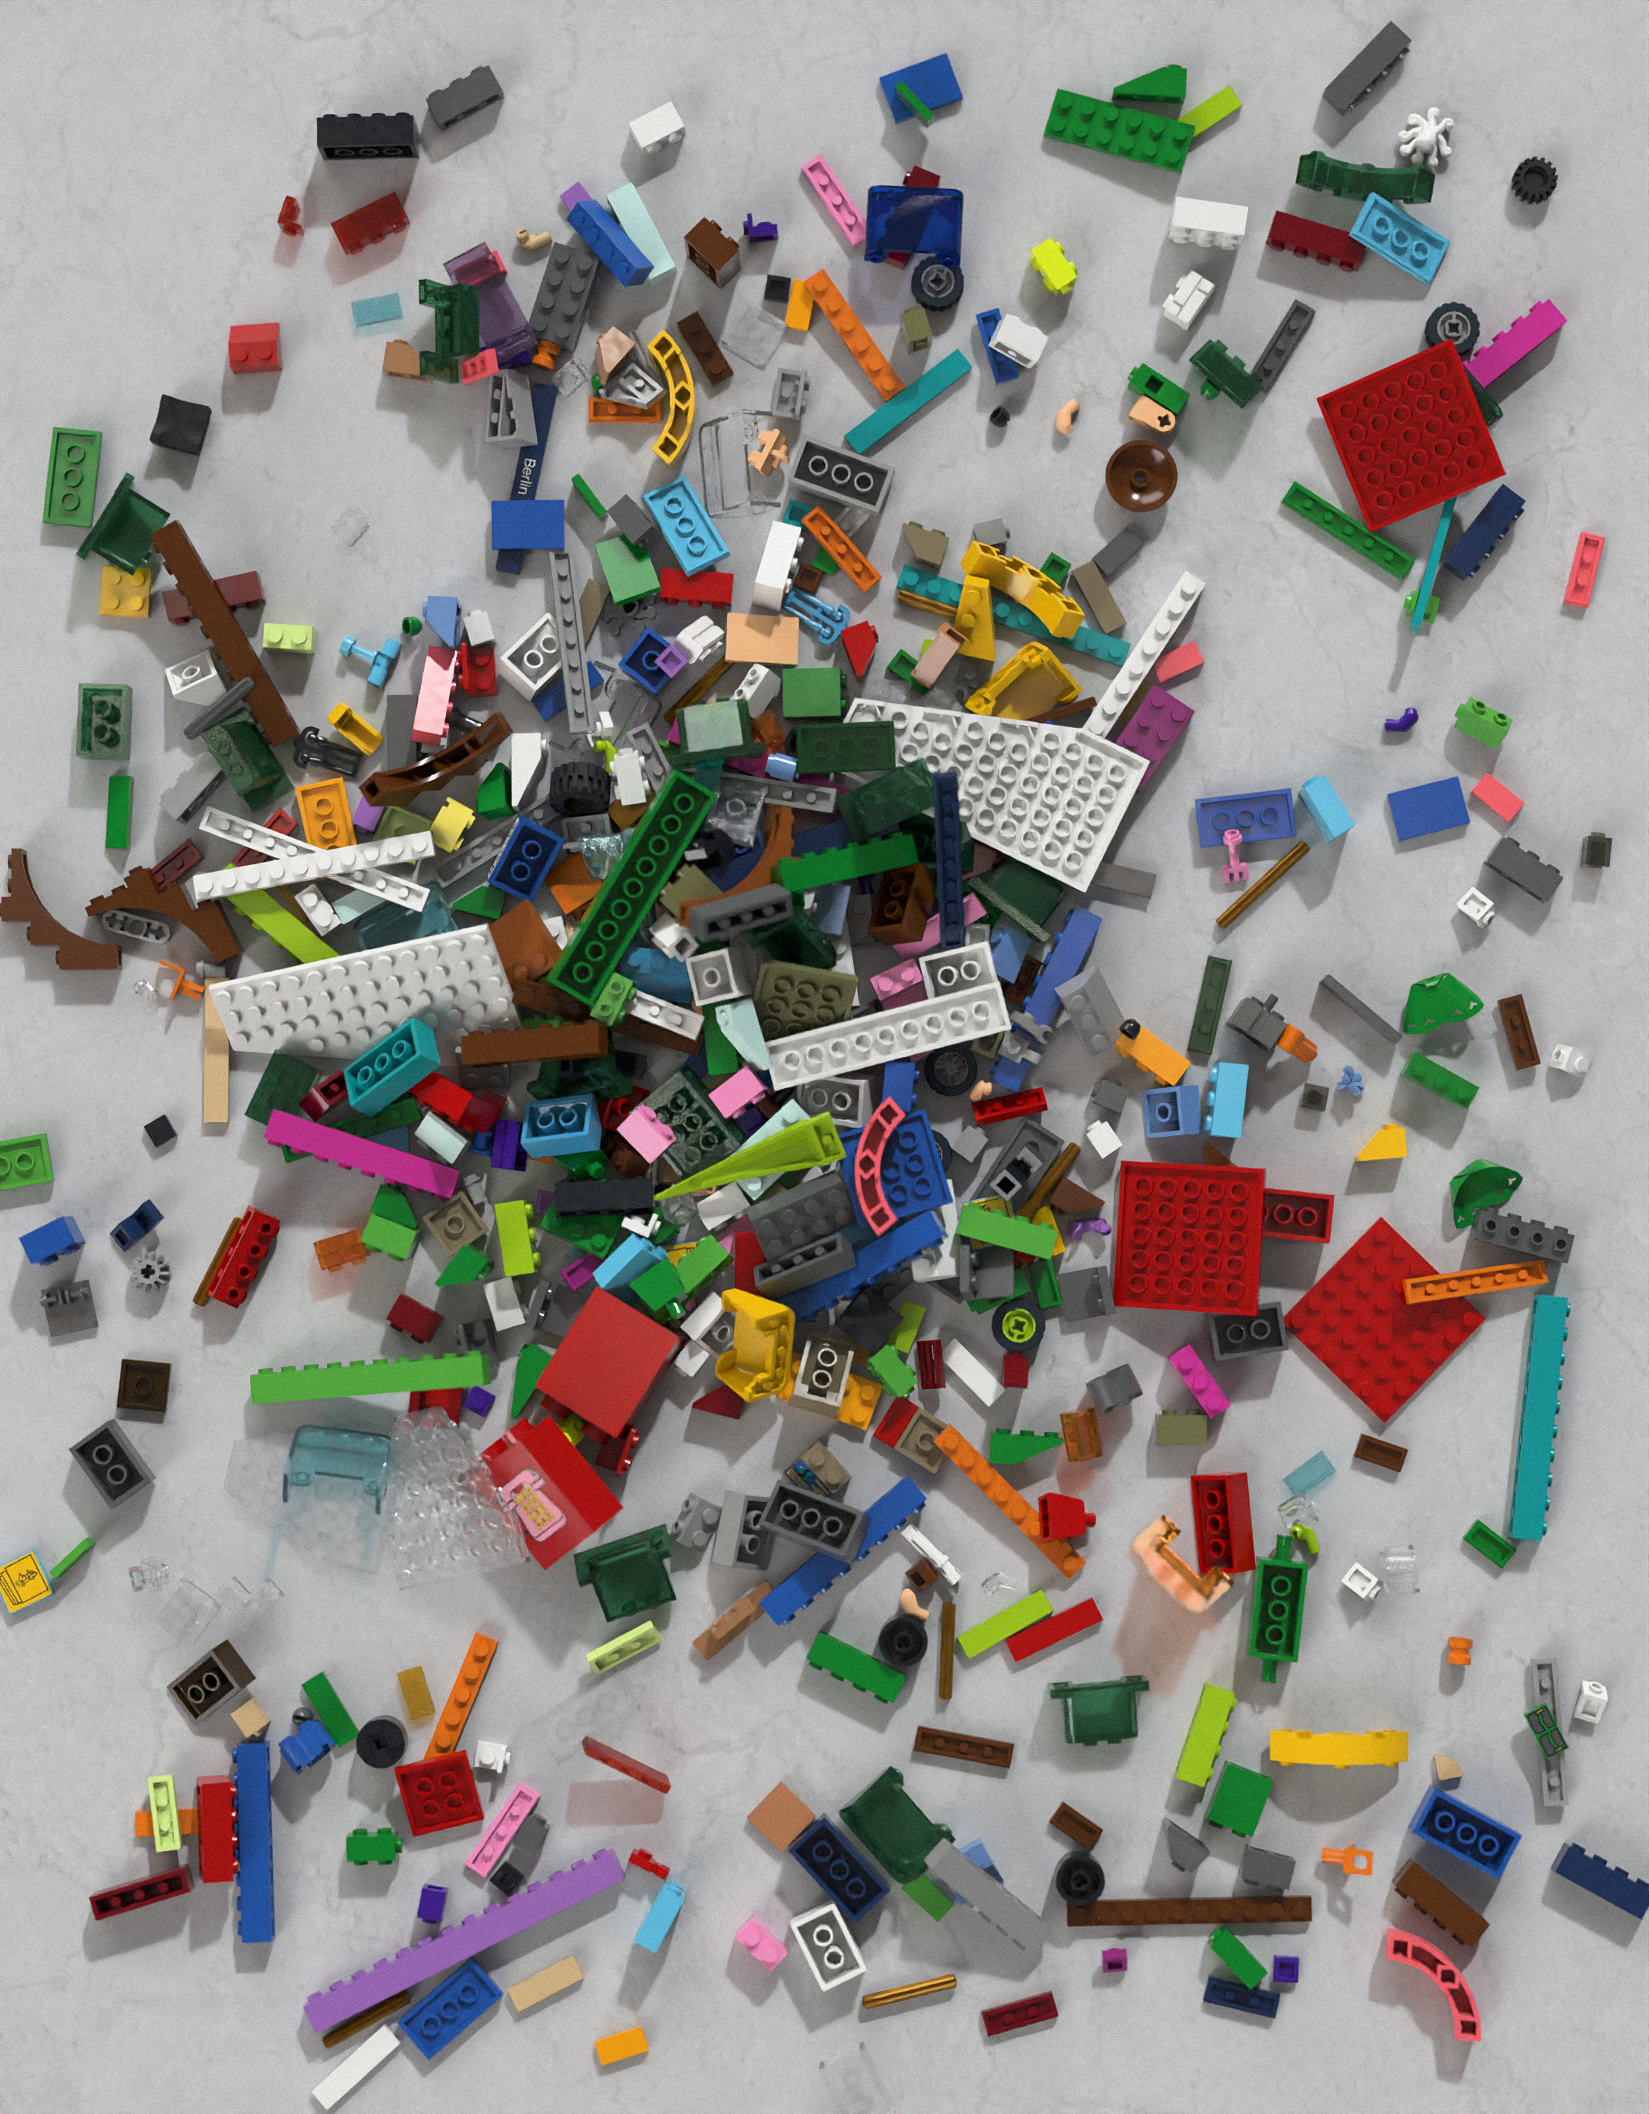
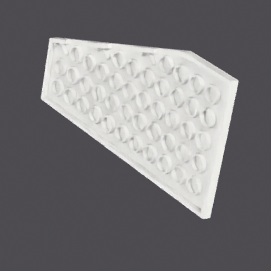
(1021, 784)
(360, 998)

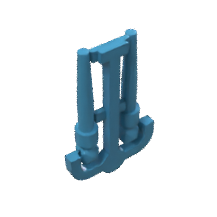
(828, 609)

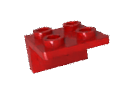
(478, 671)
(447, 1398)
(616, 1452)

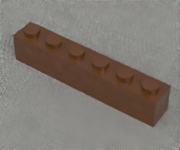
(534, 1045)

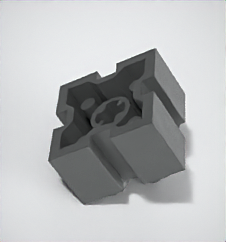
(1257, 1021)

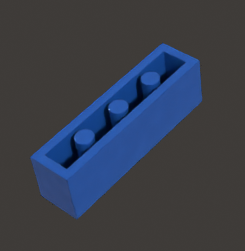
(610, 243)

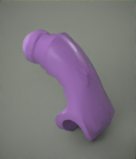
(1081, 1226)

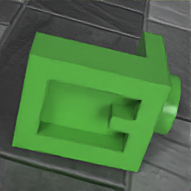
(1431, 607)

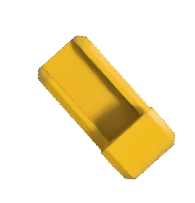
(355, 729)

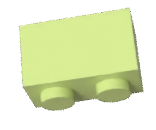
(289, 638)

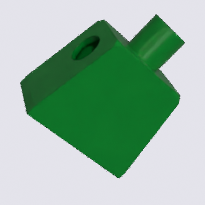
(583, 1164)
(662, 1289)

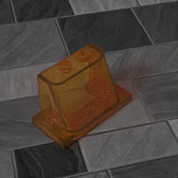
(1172, 1573)

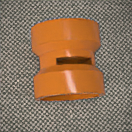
(546, 355)
(1459, 1652)

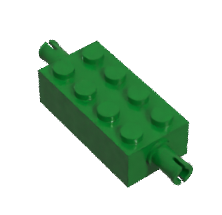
(1276, 1609)

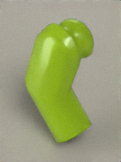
(607, 750)
(1306, 1535)

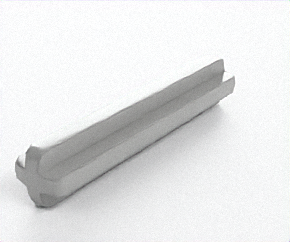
(646, 360)

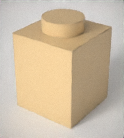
(251, 1718)

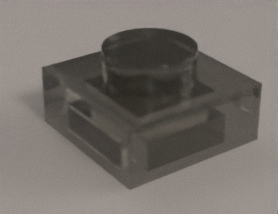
(1314, 1097)

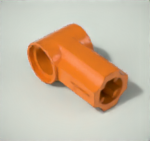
(1295, 1043)

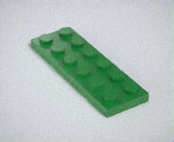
(1119, 131)

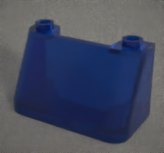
(914, 222)

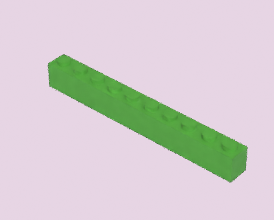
(371, 1378)

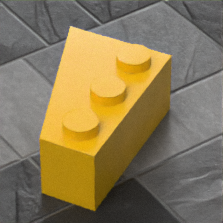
(975, 619)

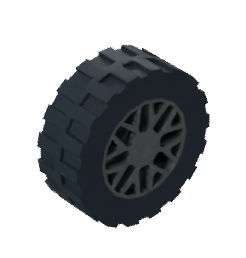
(951, 1070)

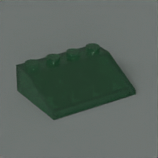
(696, 1122)

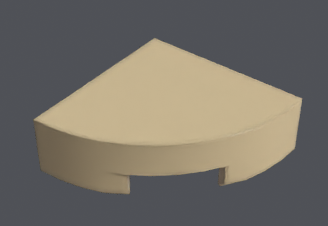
(1446, 1768)

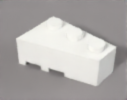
(776, 566)

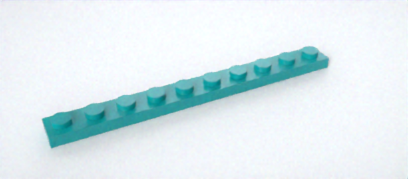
(1016, 617)

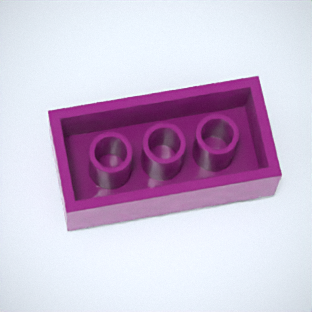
(1154, 728)

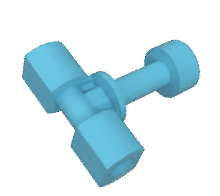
(378, 661)

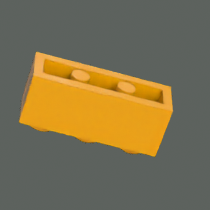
(1153, 1056)

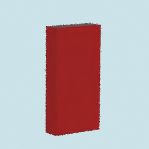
(895, 1421)

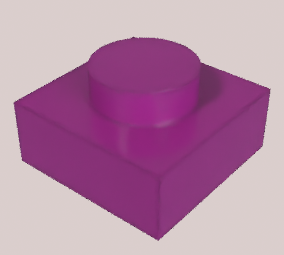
(1114, 1960)

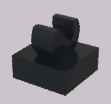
(506, 1878)

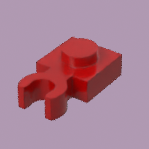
(644, 1860)

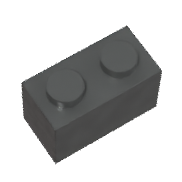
(1266, 1868)

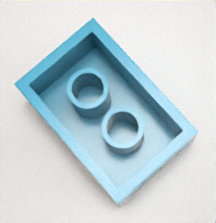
(1226, 1100)

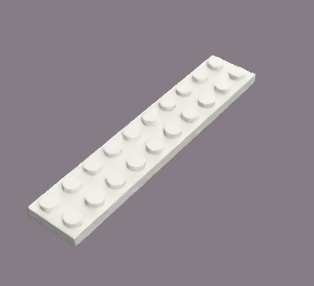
(887, 1035)

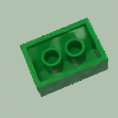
(467, 1266)

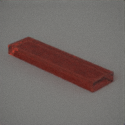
(626, 1764)

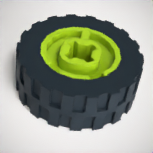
(1018, 1325)

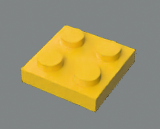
(126, 594)

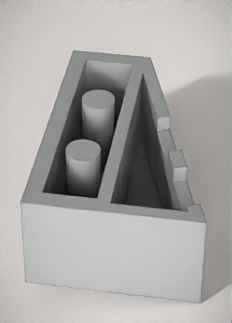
(510, 411)

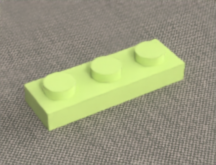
(623, 1647)
(165, 1813)

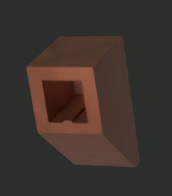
(623, 1155)

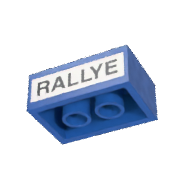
(525, 858)

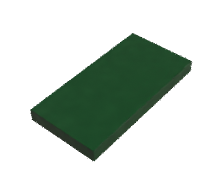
(845, 747)

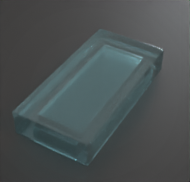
(377, 310)
(1309, 1474)

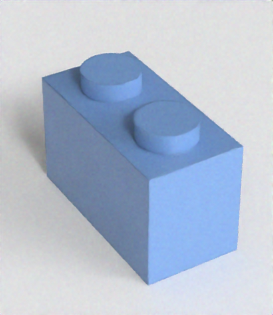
(1008, 952)

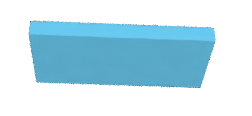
(1399, 238)
(686, 526)

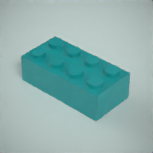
(391, 1067)

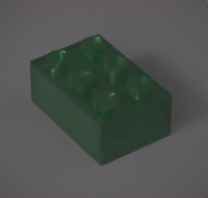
(104, 721)
(282, 1087)

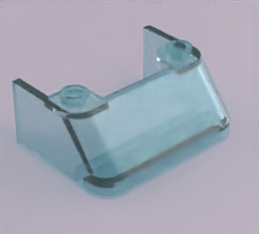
(399, 924)
(341, 1455)

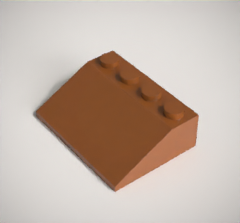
(524, 944)

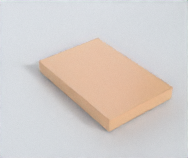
(761, 639)

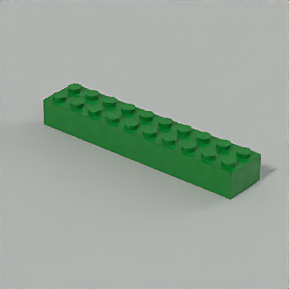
(631, 887)

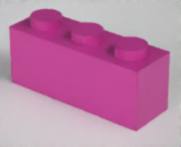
(1199, 1381)

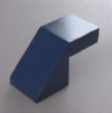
(137, 1225)

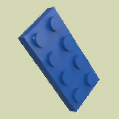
(1255, 816)
(450, 2008)

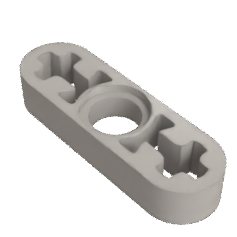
(122, 916)

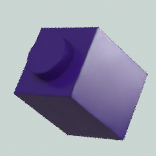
(432, 1903)

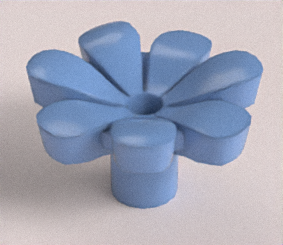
(1350, 1081)

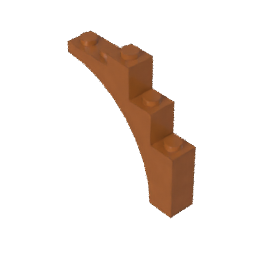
(778, 847)

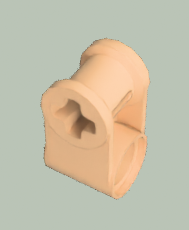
(1149, 414)

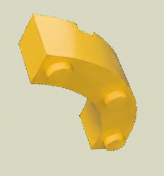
(683, 400)
(1026, 586)
(1339, 1748)

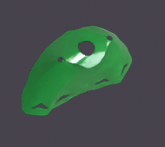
(1437, 1000)
(1477, 1189)

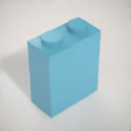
(1325, 807)
(626, 1265)
(660, 1915)

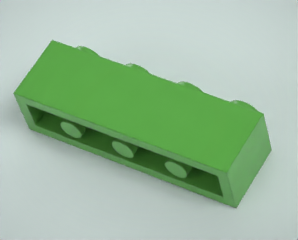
(1005, 1231)
(697, 1270)

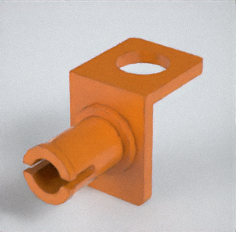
(182, 985)
(1346, 1858)

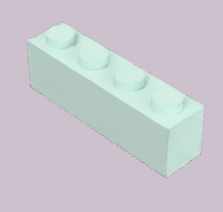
(639, 227)

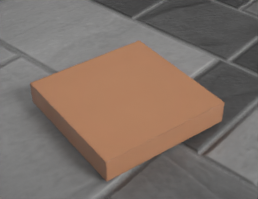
(781, 1816)

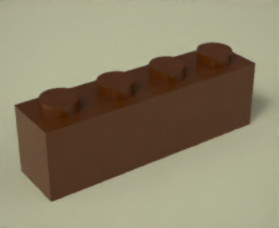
(1439, 1902)

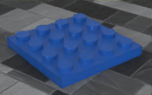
(909, 1169)

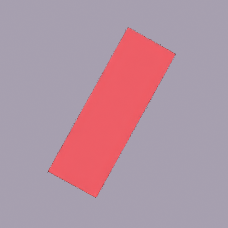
(480, 367)
(1584, 570)

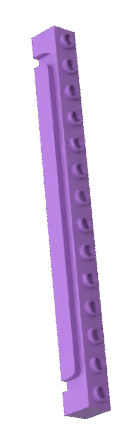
(464, 1940)

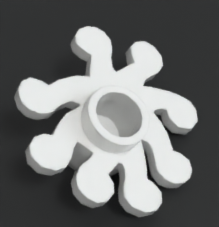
(1426, 139)

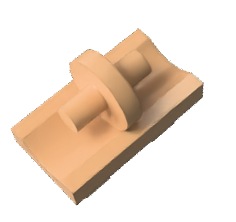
(772, 454)

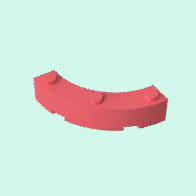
(868, 1165)
(1424, 1955)

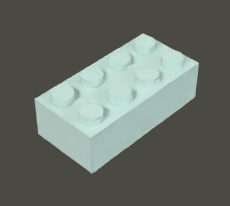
(785, 1117)

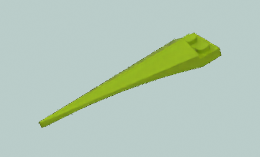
(797, 1147)

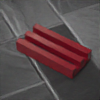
(928, 1364)

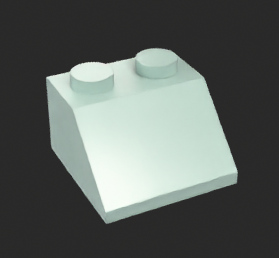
(442, 1138)

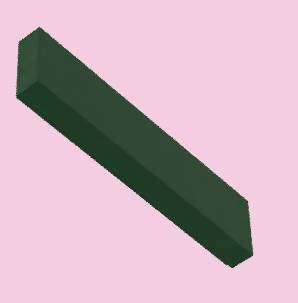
(1209, 1005)

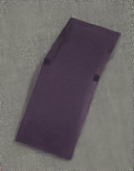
(500, 317)

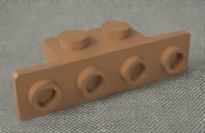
(734, 1622)

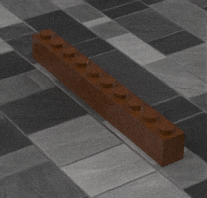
(224, 632)

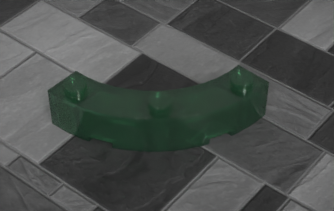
(1358, 181)

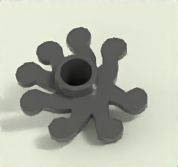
(629, 613)

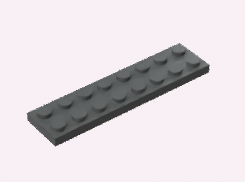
(1025, 1133)

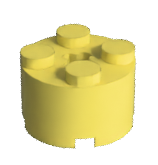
(450, 825)

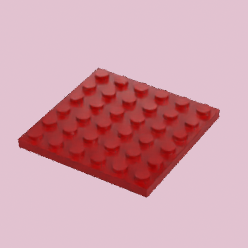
(1411, 435)
(1189, 1237)
(1366, 1331)

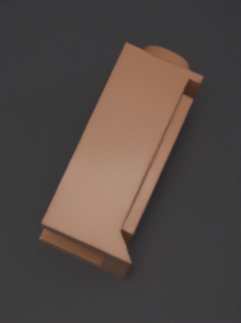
(938, 655)

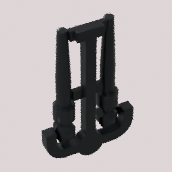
(300, 745)

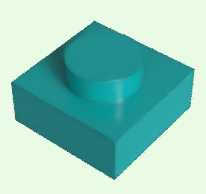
(795, 513)

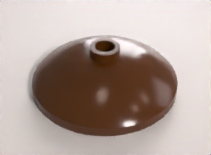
(1145, 460)

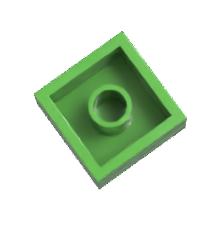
(391, 1237)

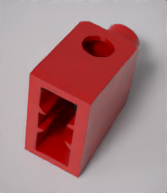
(1062, 1518)

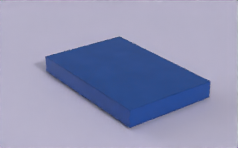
(929, 80)
(528, 524)
(1428, 808)

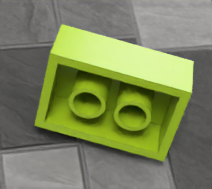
(517, 1237)

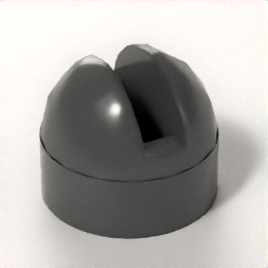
(303, 1712)

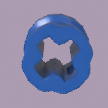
(482, 1143)

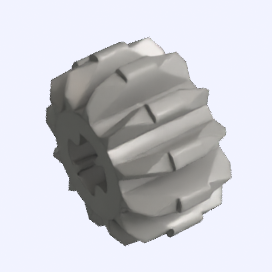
(147, 1262)

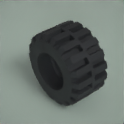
(579, 789)

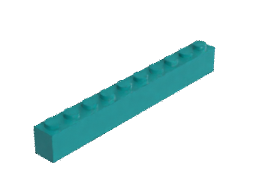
(1538, 1417)

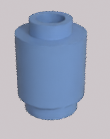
(782, 767)

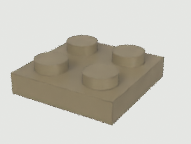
(455, 1223)
(918, 1439)

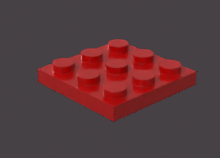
(439, 1793)

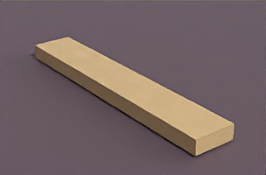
(215, 1062)

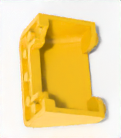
(1025, 686)
(761, 1346)

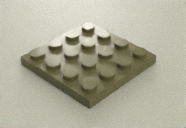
(800, 998)

